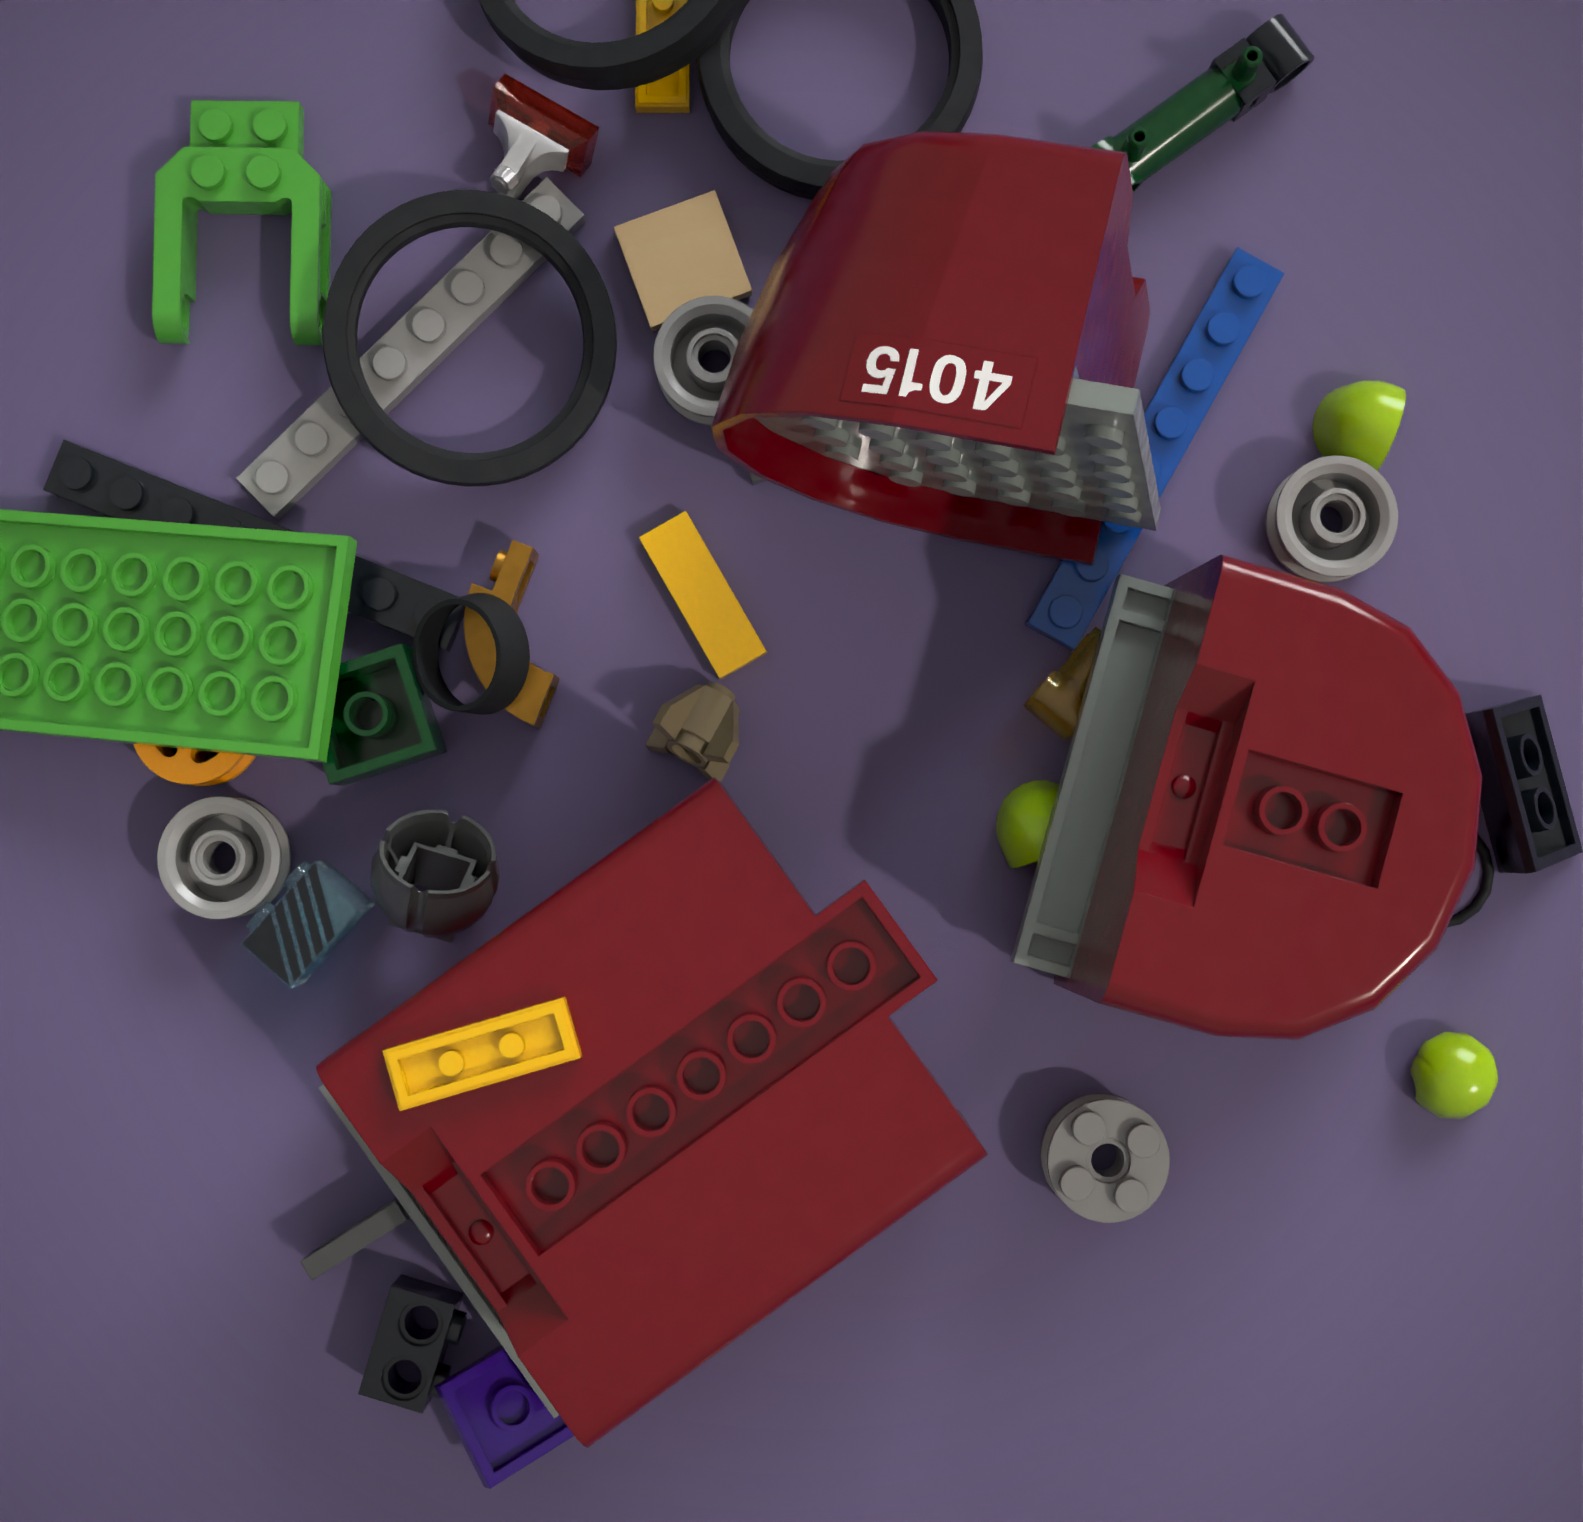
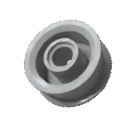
(683, 340)
(1366, 512)
(188, 862)
(1129, 1183)

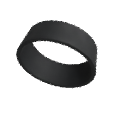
(511, 654)

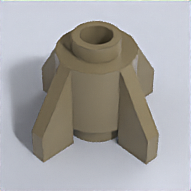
(699, 728)

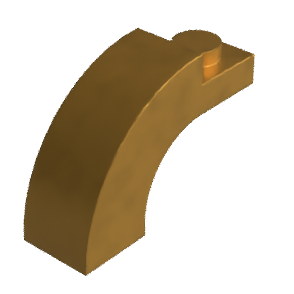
(512, 574)

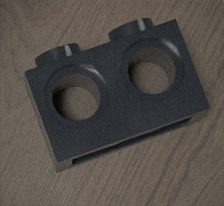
(403, 1339)

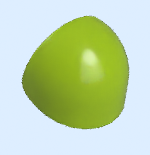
(1359, 421)
(1024, 821)

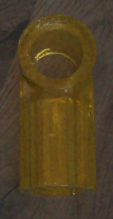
(1061, 693)

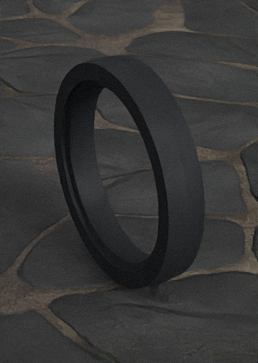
(613, 63)
(806, 174)
(484, 211)

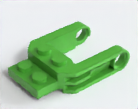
(241, 163)

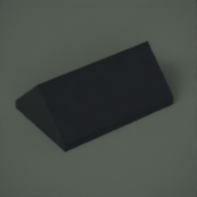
(1522, 787)

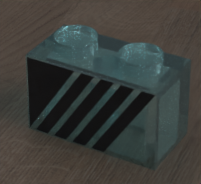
(306, 921)

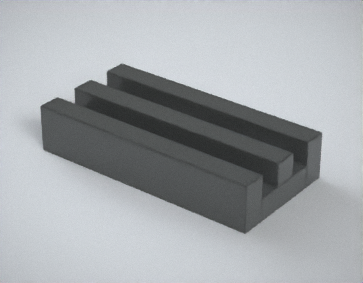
(354, 1238)

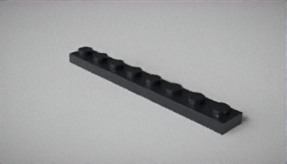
(135, 494)

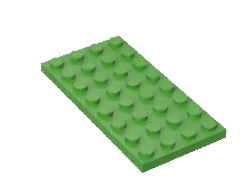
(172, 633)

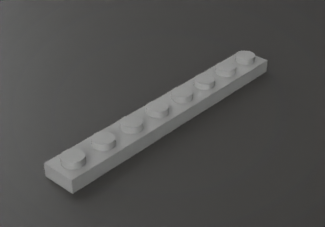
(404, 356)

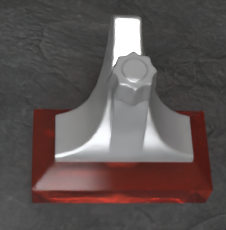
(536, 137)

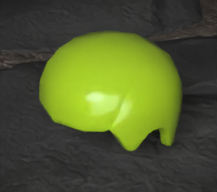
(1453, 1075)

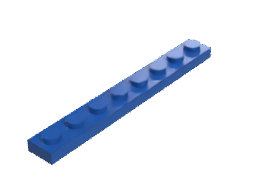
(1171, 424)

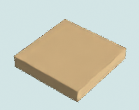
(682, 256)

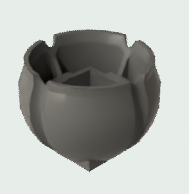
(440, 855)

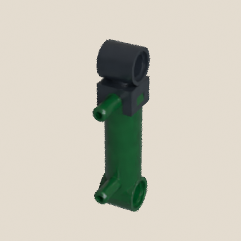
(1224, 92)

